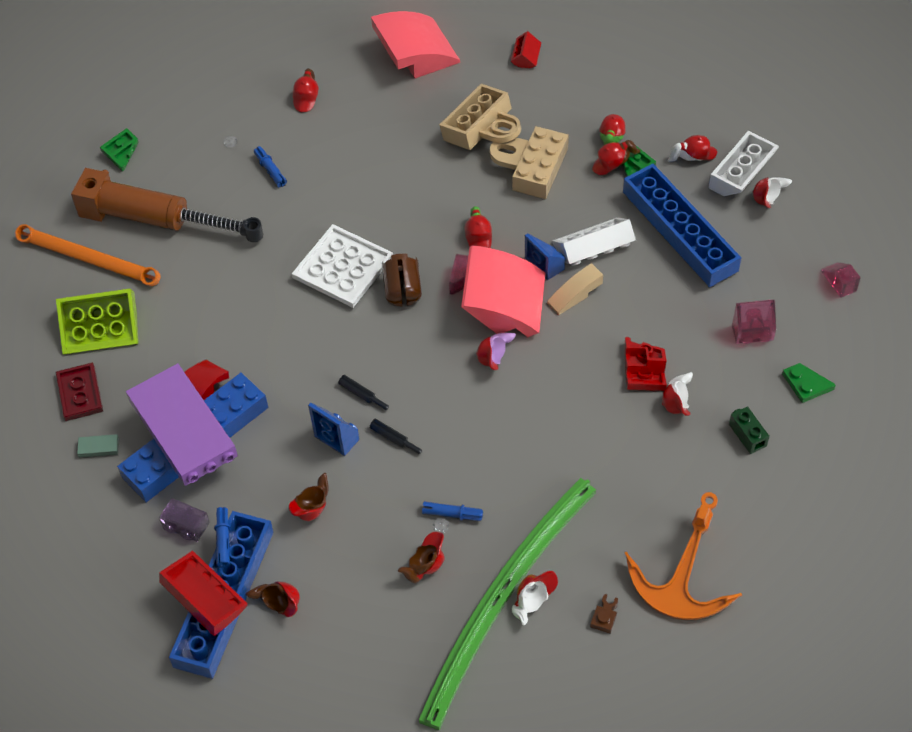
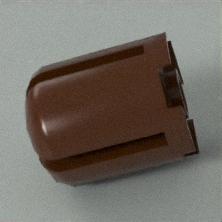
(401, 266)

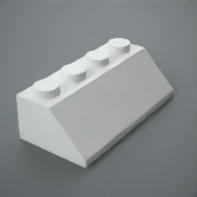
(741, 164)
(595, 240)

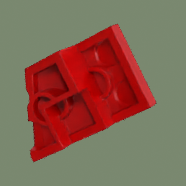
(644, 366)
(204, 376)

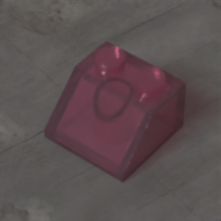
(754, 321)

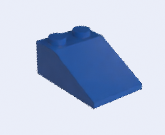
(333, 429)

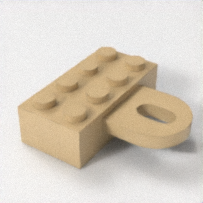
(480, 118)
(534, 160)

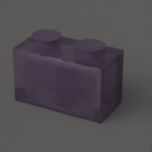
(184, 520)

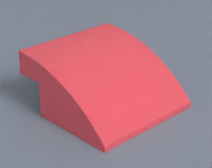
(414, 42)
(503, 291)

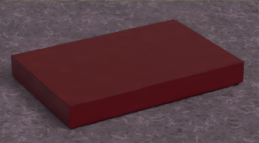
(79, 391)

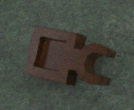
(605, 616)

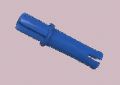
(266, 162)
(453, 511)
(222, 536)

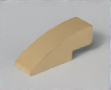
(576, 289)

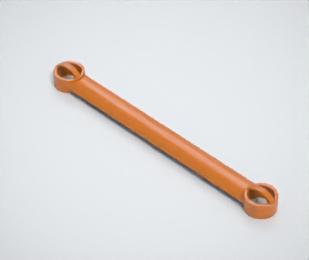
(87, 255)

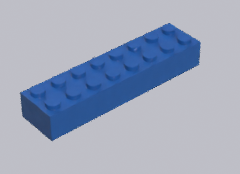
(681, 225)
(233, 407)
(195, 646)

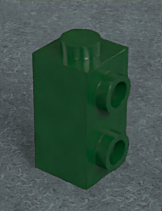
(748, 430)

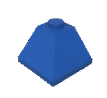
(544, 256)

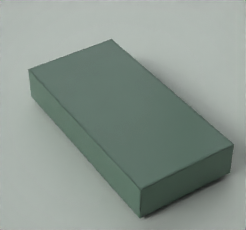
(98, 445)

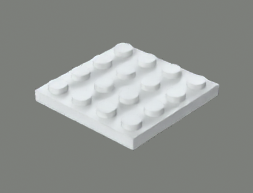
(342, 265)

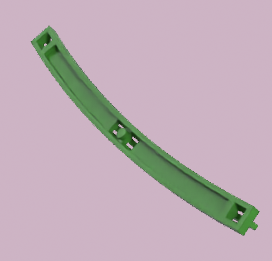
(486, 613)

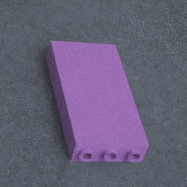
(182, 424)

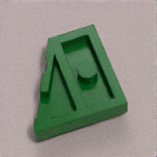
(637, 162)
(806, 382)

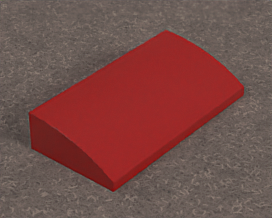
(202, 592)

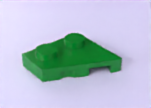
(120, 148)

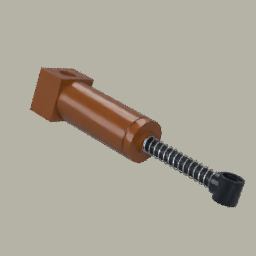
(99, 196)

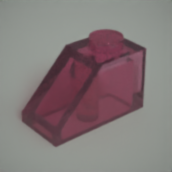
(458, 274)
(842, 278)

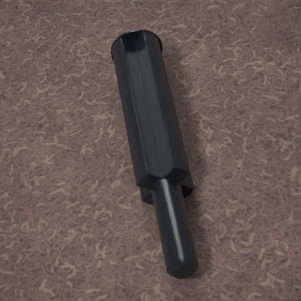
(361, 391)
(393, 435)

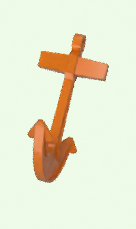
(673, 597)

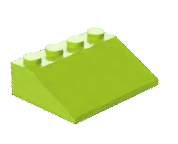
(97, 321)

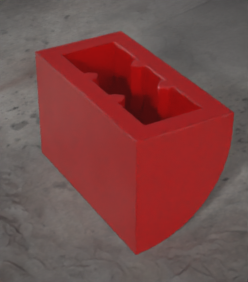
(526, 51)

